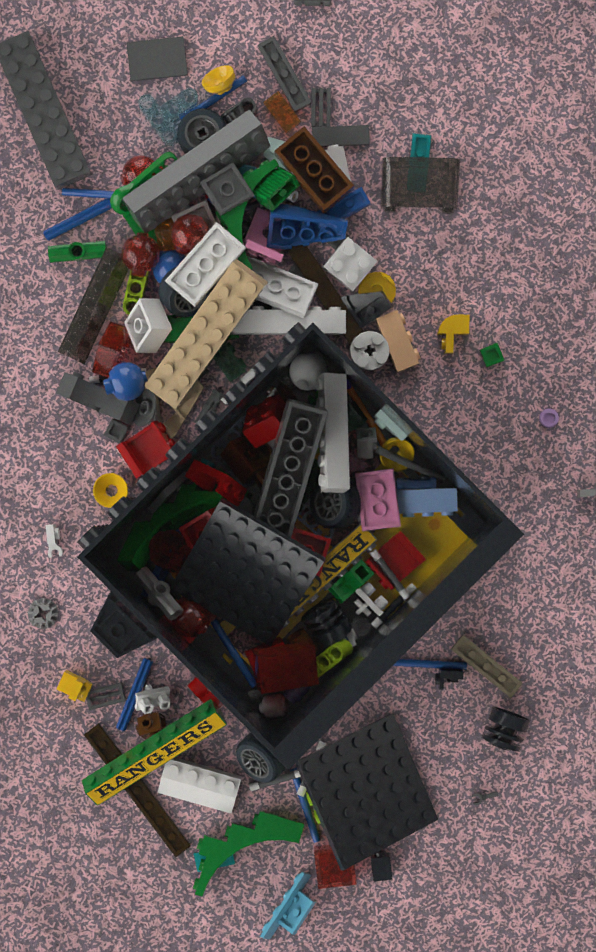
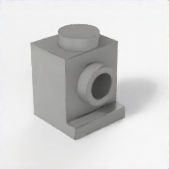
(366, 442)

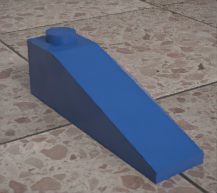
(299, 226)

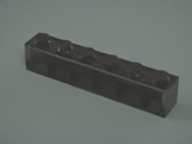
(94, 306)

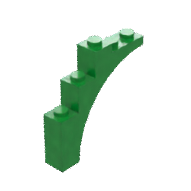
(233, 219)
(170, 516)
(238, 836)

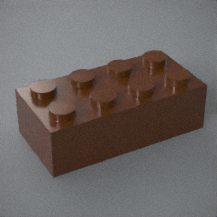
(314, 170)

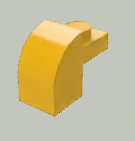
(451, 326)
(74, 686)

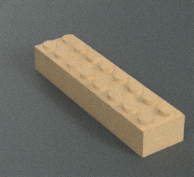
(206, 333)

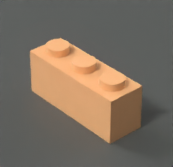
(399, 341)

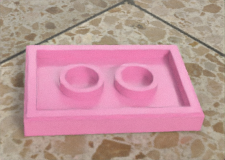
(378, 499)

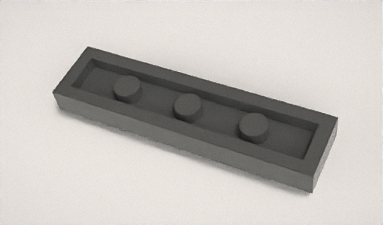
(284, 74)

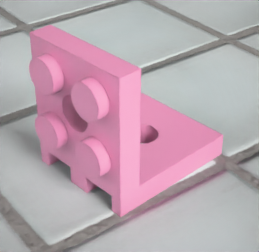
(256, 242)

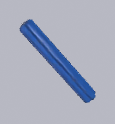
(77, 219)
(131, 700)

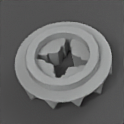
(51, 617)

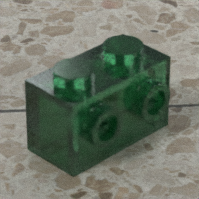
(229, 364)

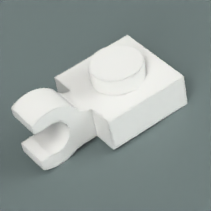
(52, 535)

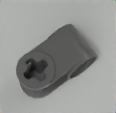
(237, 110)

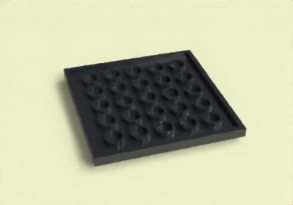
(247, 572)
(366, 791)

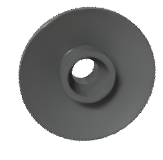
(147, 409)

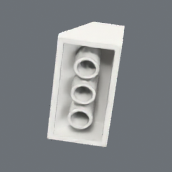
(199, 784)

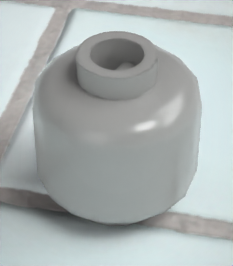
(274, 706)

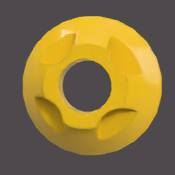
(219, 80)
(405, 450)
(103, 482)

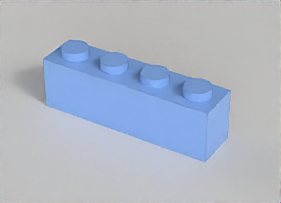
(427, 501)

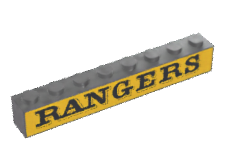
(335, 564)

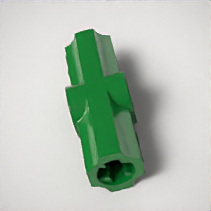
(64, 253)

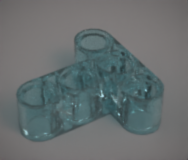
(163, 111)

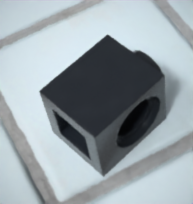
(381, 866)

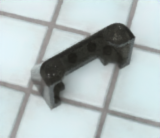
(420, 183)

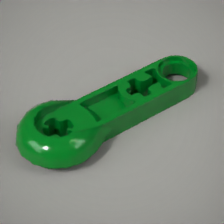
(116, 198)

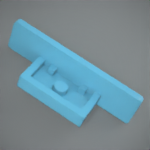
(292, 909)

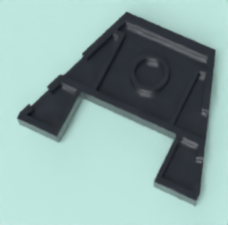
(118, 630)

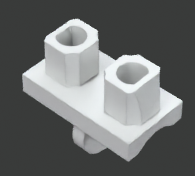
(377, 606)
(152, 698)

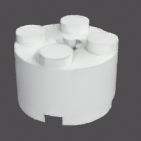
(375, 342)

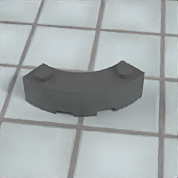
(95, 397)

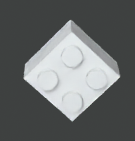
(349, 264)
(147, 325)

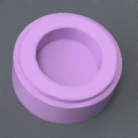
(548, 418)

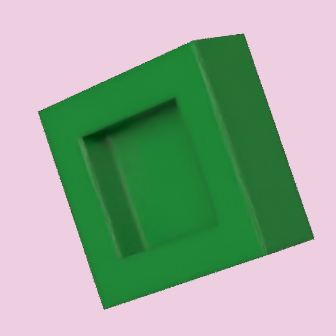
(491, 355)

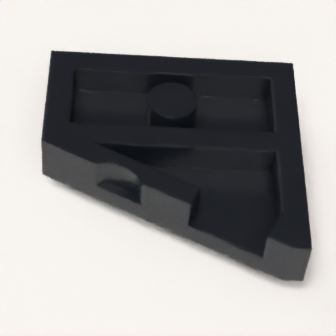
(367, 306)

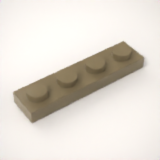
(486, 666)

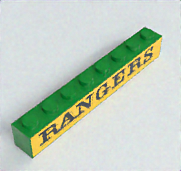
(154, 752)

